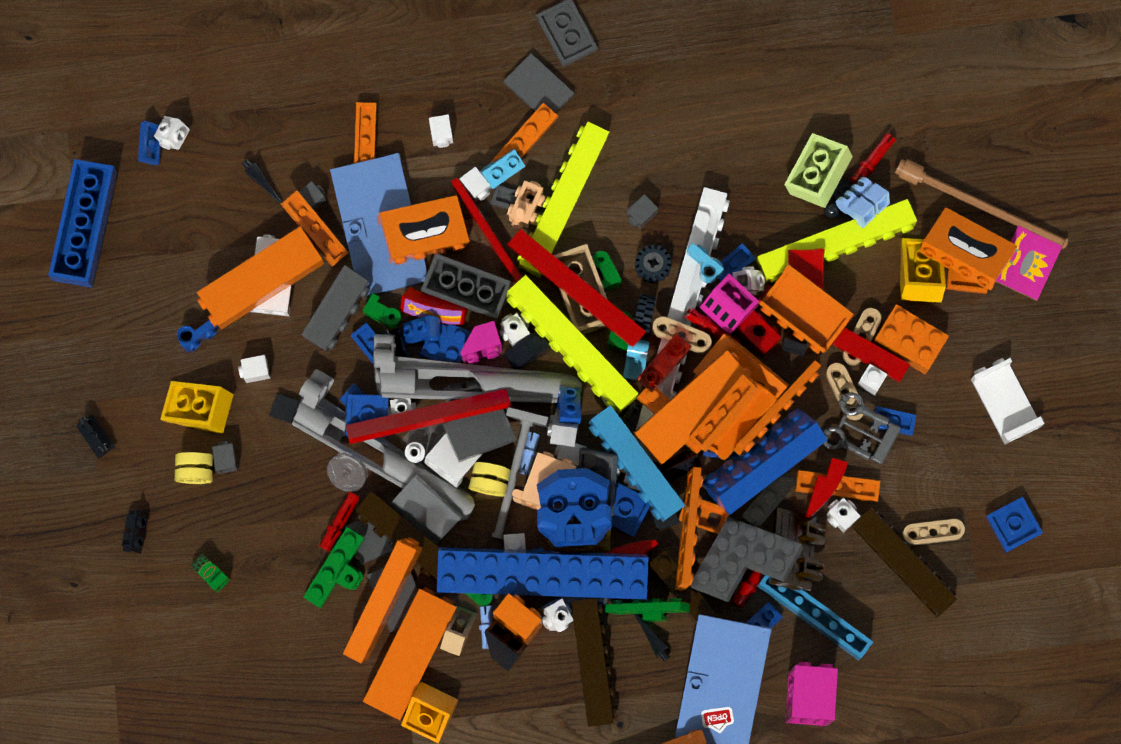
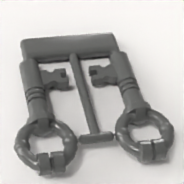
(885, 443)

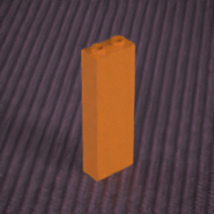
(259, 278)
(676, 420)
(383, 600)
(410, 653)

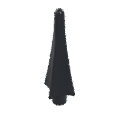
(255, 173)
(657, 645)

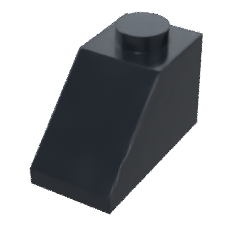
(527, 350)
(504, 645)

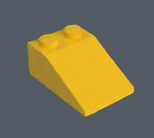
(920, 276)
(197, 406)

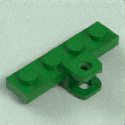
(337, 569)
(652, 609)

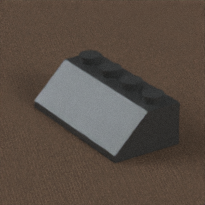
(466, 286)
(336, 309)

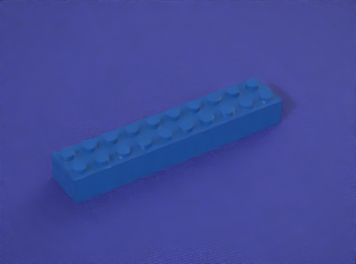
(542, 573)

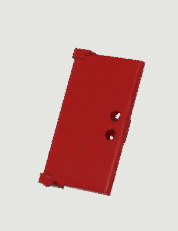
(809, 263)

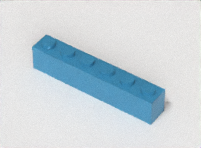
(636, 464)
(819, 618)

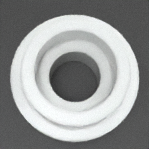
(421, 452)

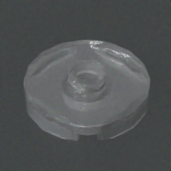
(354, 467)

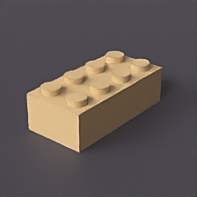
(582, 264)

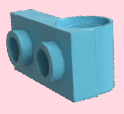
(502, 169)
(700, 255)
(636, 360)

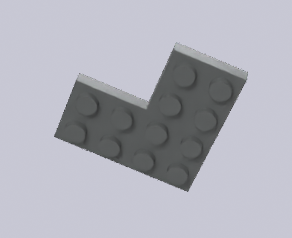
(740, 548)

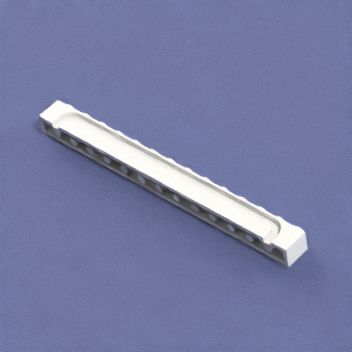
(689, 284)

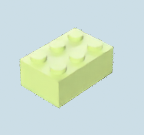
(818, 170)

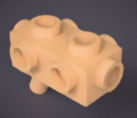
(523, 211)

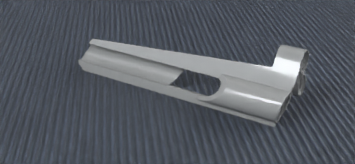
(411, 377)
(327, 424)

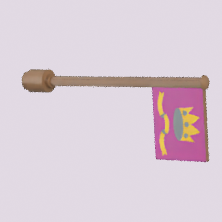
(1035, 248)

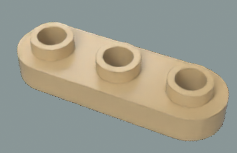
(865, 328)
(692, 335)
(842, 383)
(942, 531)

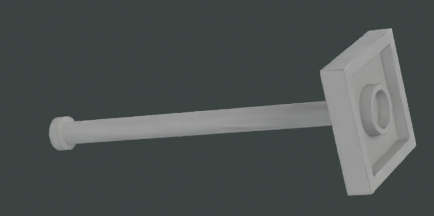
(527, 420)

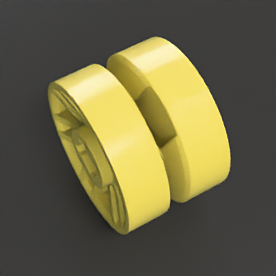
(193, 468)
(489, 479)

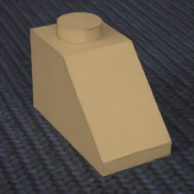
(458, 631)

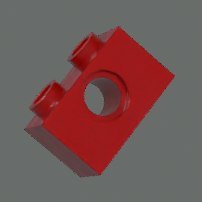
(761, 344)

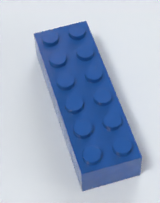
(83, 223)
(766, 461)

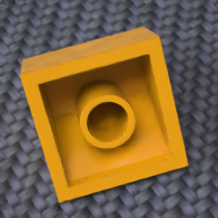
(429, 712)

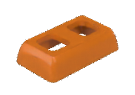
(707, 508)

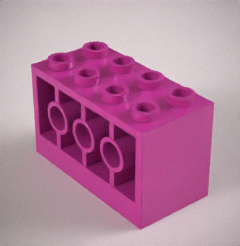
(811, 694)

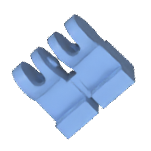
(864, 201)

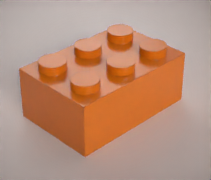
(911, 339)
(518, 618)

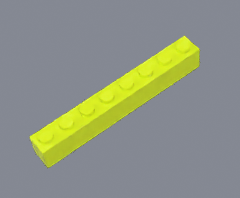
(566, 190)
(842, 239)
(571, 344)

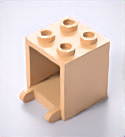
(543, 466)

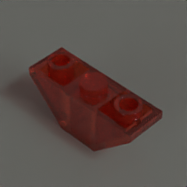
(664, 363)

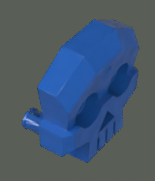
(573, 490)

